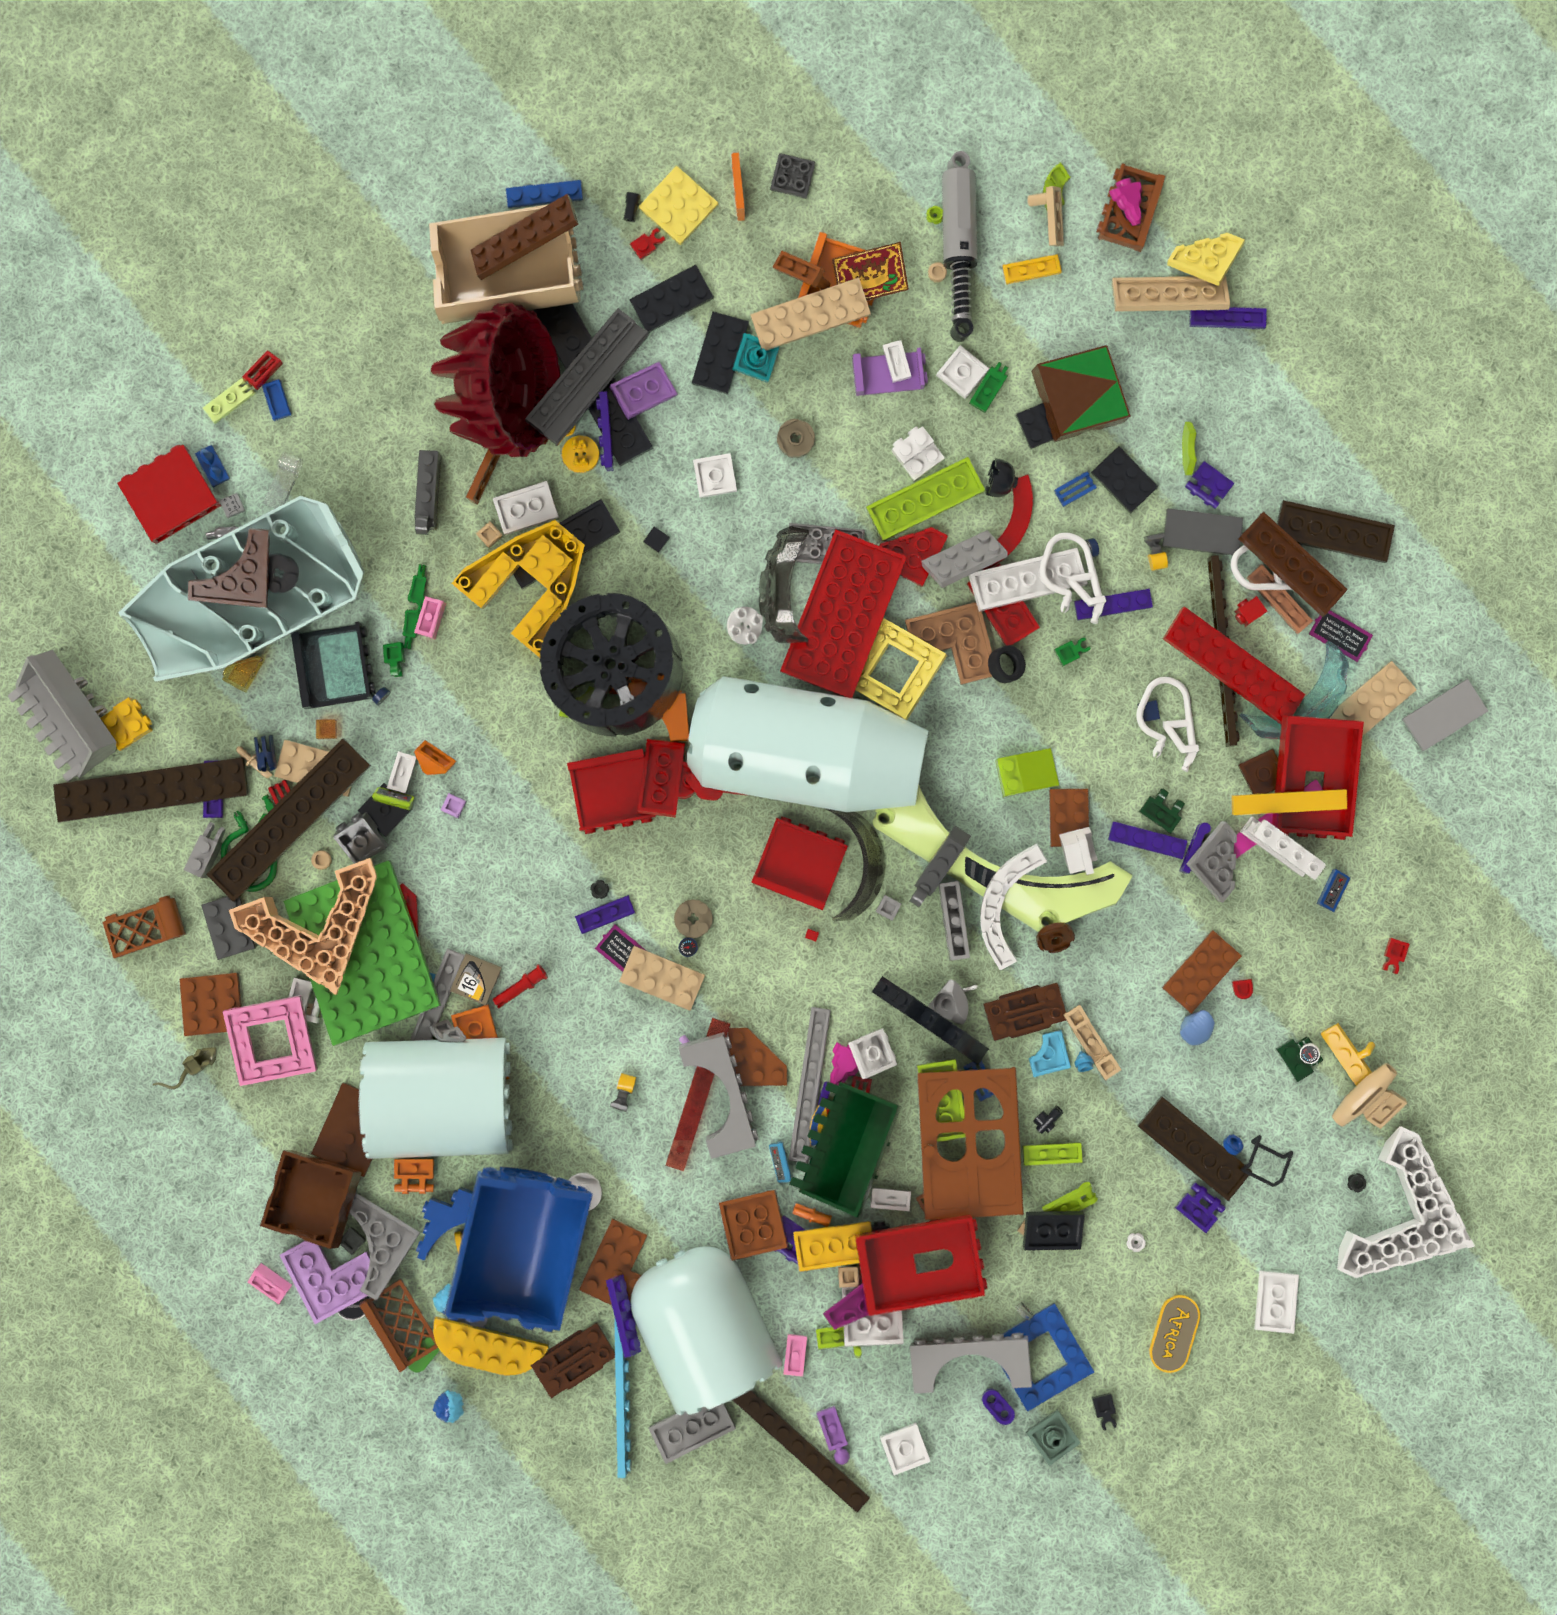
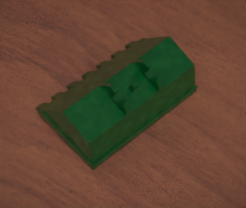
(847, 1148)

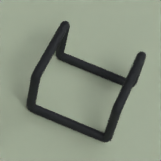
(1256, 1141)

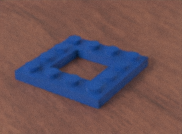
(1066, 1376)

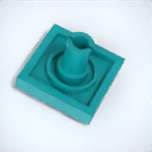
(753, 360)

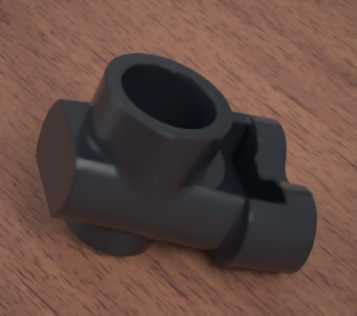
(1045, 1122)

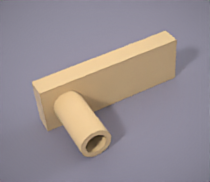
(1054, 212)

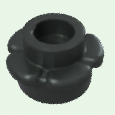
(599, 884)
(1361, 1182)

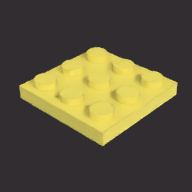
(678, 205)

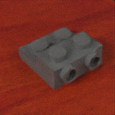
(360, 838)

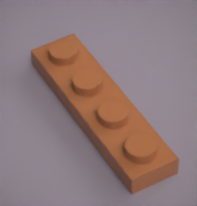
(1281, 601)

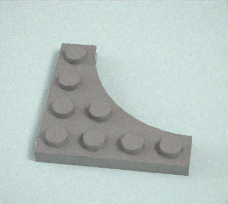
(387, 1241)

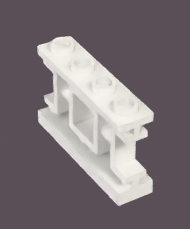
(1283, 848)

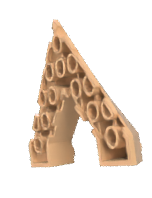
(322, 955)

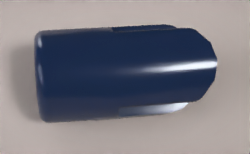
(265, 756)

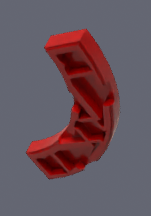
(1020, 516)

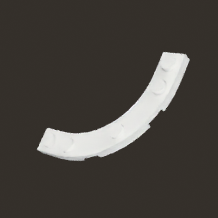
(994, 897)

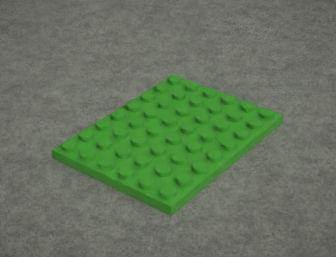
(386, 968)

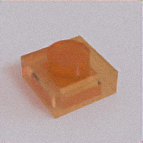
(326, 729)

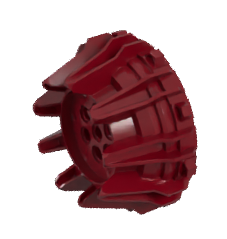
(498, 378)

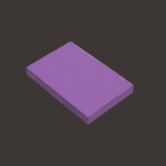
(643, 390)

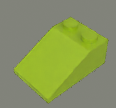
(1026, 772)

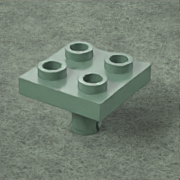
(1053, 1437)

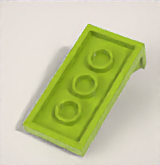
(951, 1106)

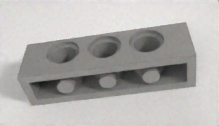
(954, 920)

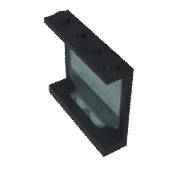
(333, 666)

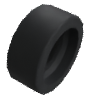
(1018, 663)

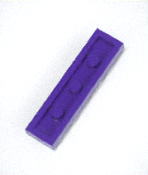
(1233, 318)
(604, 423)
(1117, 604)
(1147, 840)
(623, 1316)

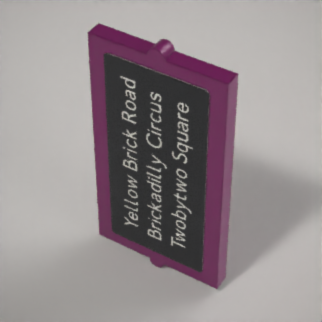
(1341, 632)
(617, 947)

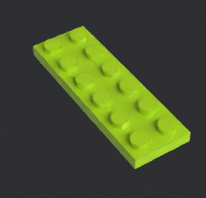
(925, 499)

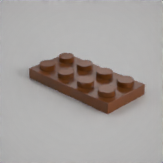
(1201, 971)

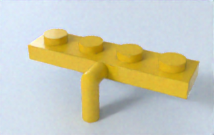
(1347, 1054)

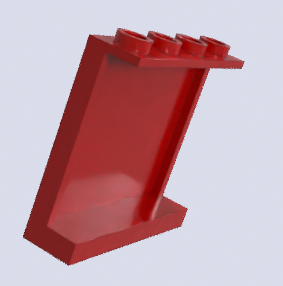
(168, 494)
(608, 790)
(800, 863)

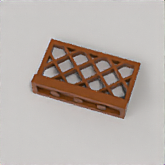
(384, 1333)

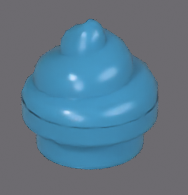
(1084, 1062)

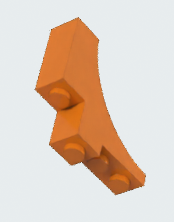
(675, 718)

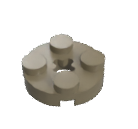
(805, 443)
(686, 927)

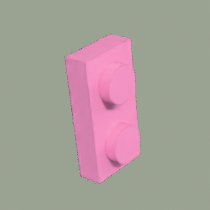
(795, 1355)

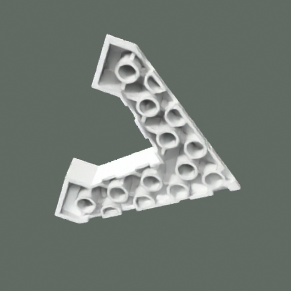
(1435, 1226)

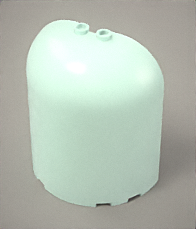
(702, 1329)

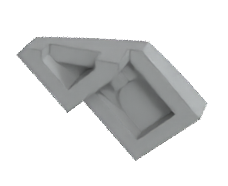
(446, 1032)

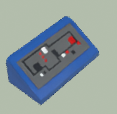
(1333, 890)

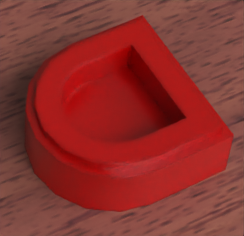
(1243, 988)

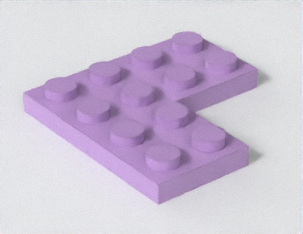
(320, 1286)

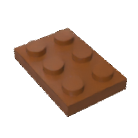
(1067, 812)

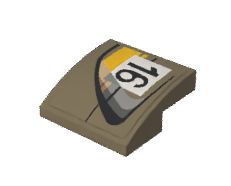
(476, 979)

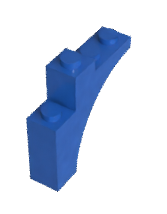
(442, 1218)

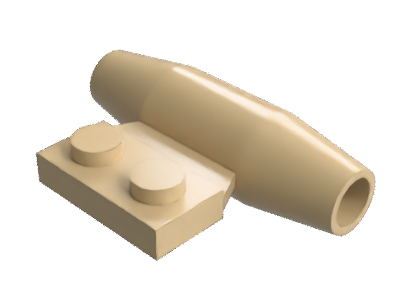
(1371, 1099)

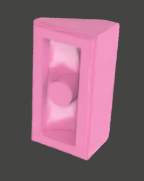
(430, 617)
(269, 1283)

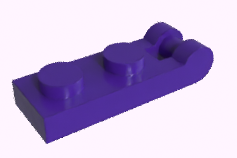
(1195, 844)

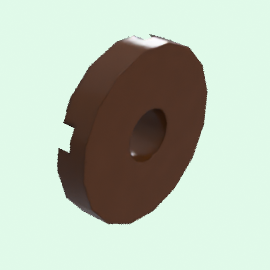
(1046, 941)

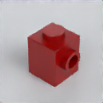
(1249, 611)

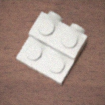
(917, 453)
(872, 1053)

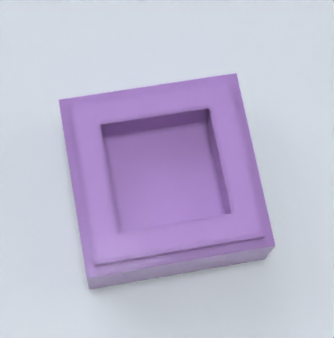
(453, 805)

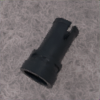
(632, 201)

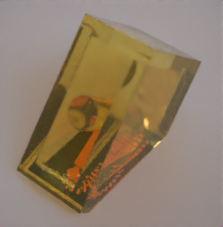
(242, 672)

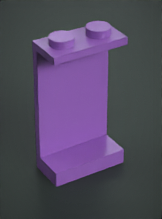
(873, 374)

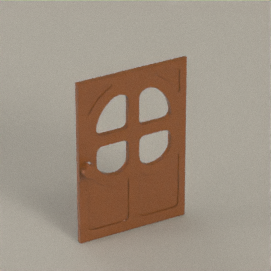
(972, 1183)

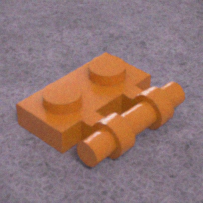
(414, 1169)

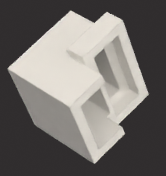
(1078, 850)

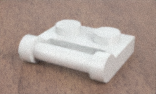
(304, 988)

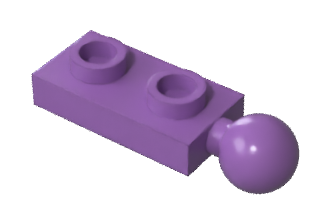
(834, 1434)

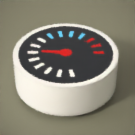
(1309, 1053)

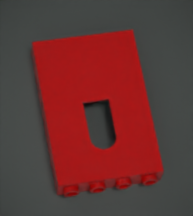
(1324, 747)
(890, 1268)

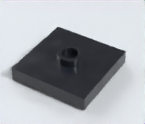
(384, 815)

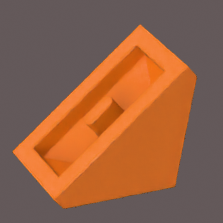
(432, 759)

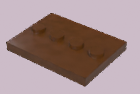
(341, 1133)

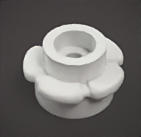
(1136, 1247)

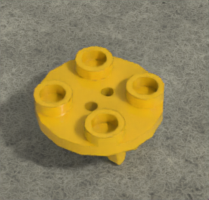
(580, 463)

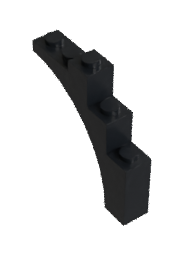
(930, 1020)

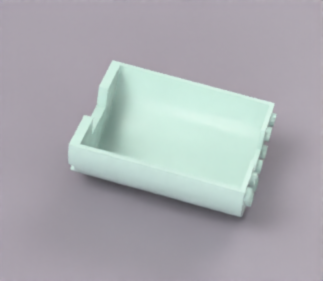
(435, 1098)

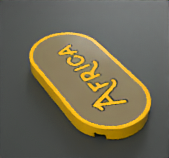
(1174, 1333)

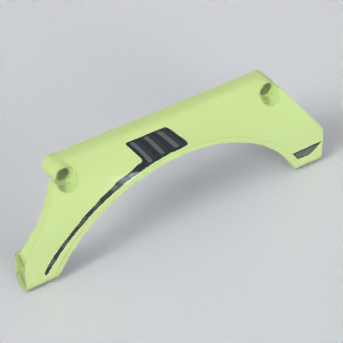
(1031, 896)

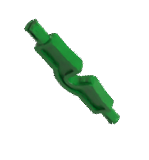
(415, 596)

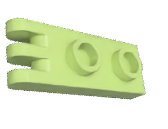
(228, 401)

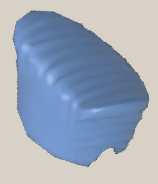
(1197, 1028)

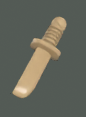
(251, 761)

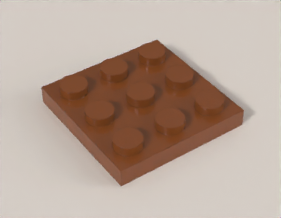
(205, 1000)
(753, 1225)

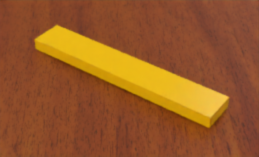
(1289, 802)

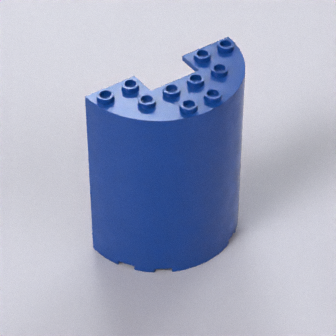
(518, 1248)

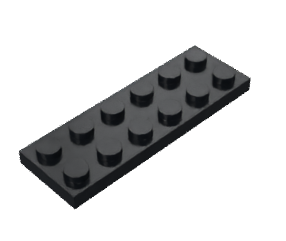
(590, 526)

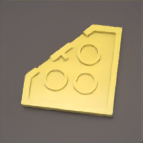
(1207, 257)

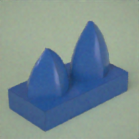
(212, 466)

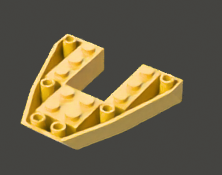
(546, 554)

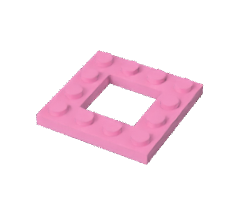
(286, 1009)

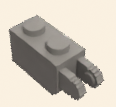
(205, 852)

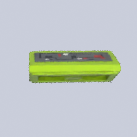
(393, 798)

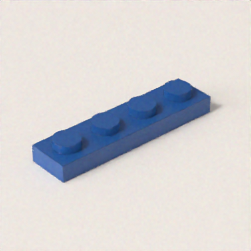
(543, 193)

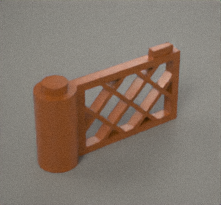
(166, 916)

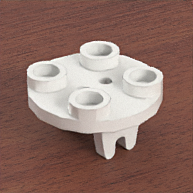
(747, 617)

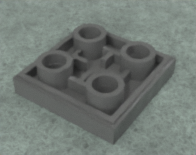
(792, 175)

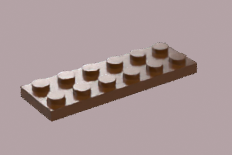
(524, 237)
(1293, 564)

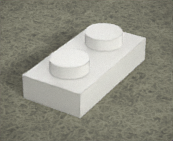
(896, 361)
(401, 772)
(890, 1199)

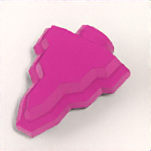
(1128, 199)
(843, 1064)

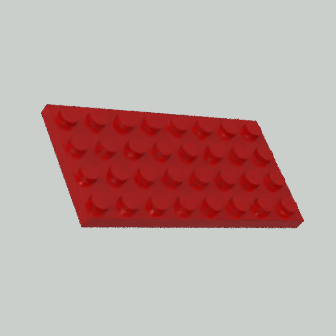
(843, 614)

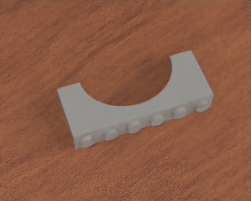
(715, 1056)
(1008, 1352)

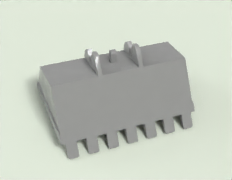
(63, 714)

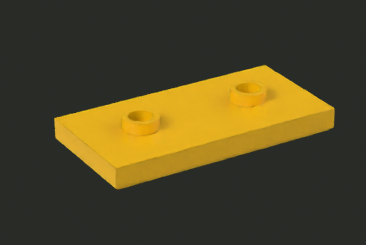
(828, 1246)

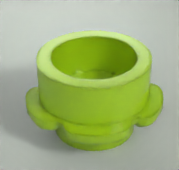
(934, 210)

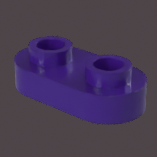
(998, 1406)

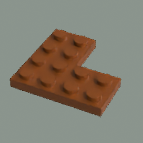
(614, 1258)

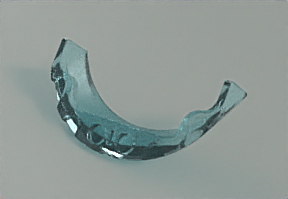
(1320, 701)

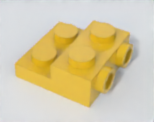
(127, 723)

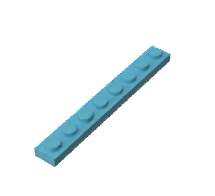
(622, 1408)

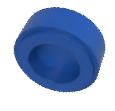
(1233, 1144)

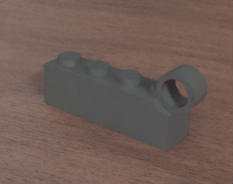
(427, 491)
(939, 865)

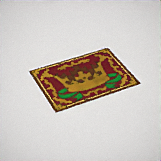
(878, 269)

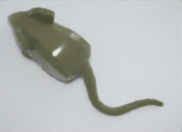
(194, 1064)

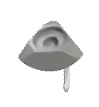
(952, 1002)

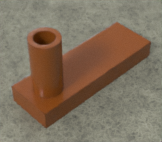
(801, 270)

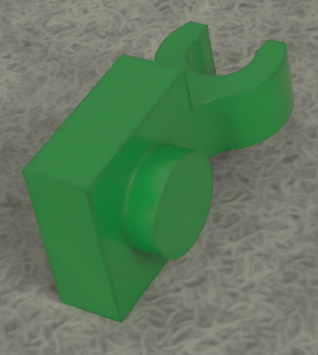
(394, 655)

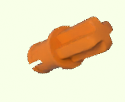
(812, 1215)

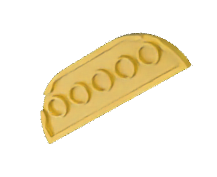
(486, 1348)

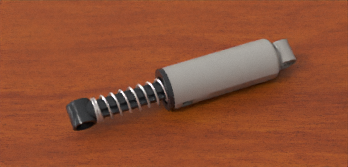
(959, 237)

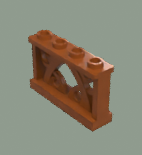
(1139, 232)

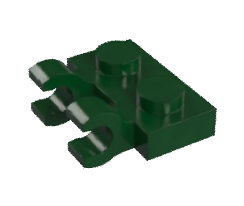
(1160, 814)
(1291, 1056)

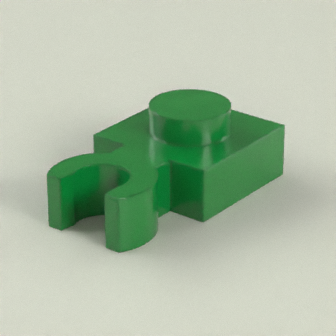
(1069, 652)

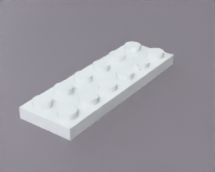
(1022, 579)

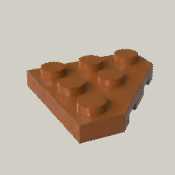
(755, 1060)

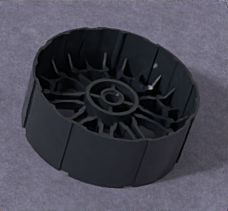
(648, 705)

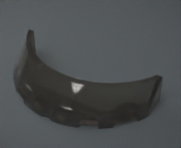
(776, 584)
(873, 864)

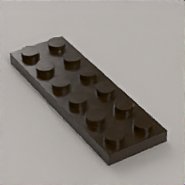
(1336, 531)
(1194, 1148)

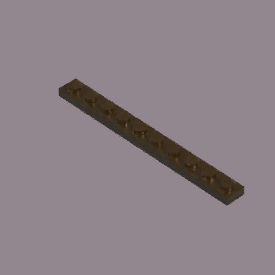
(1221, 623)
(802, 1450)

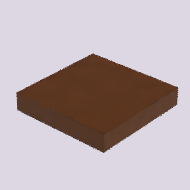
(1261, 772)

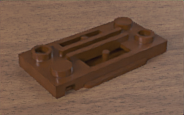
(1025, 1011)
(573, 1360)

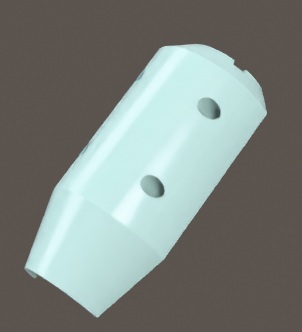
(208, 636)
(800, 737)

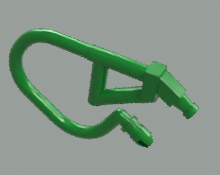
(244, 829)

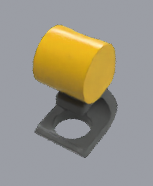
(1156, 558)
(625, 1087)

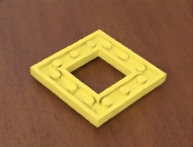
(929, 660)

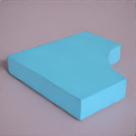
(1051, 1056)

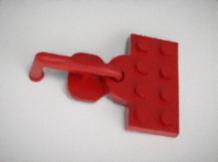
(669, 779)

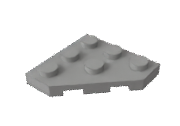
(1216, 861)

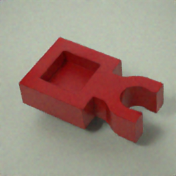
(645, 244)
(1395, 951)

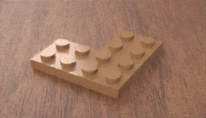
(961, 631)

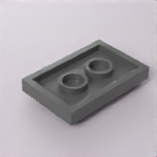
(224, 936)

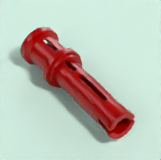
(527, 981)

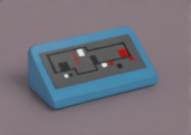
(780, 1162)

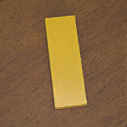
(1031, 269)

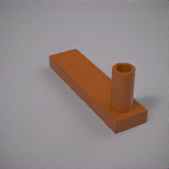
(482, 477)

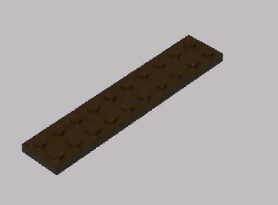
(150, 790)
(288, 820)

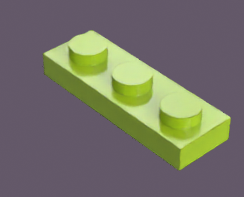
(1052, 1153)

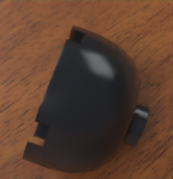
(1001, 478)

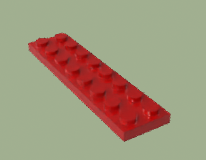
(1233, 665)

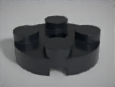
(289, 578)

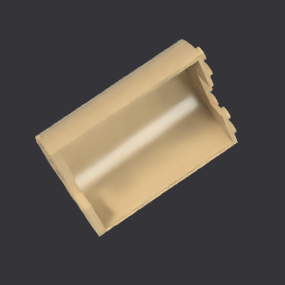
(535, 281)

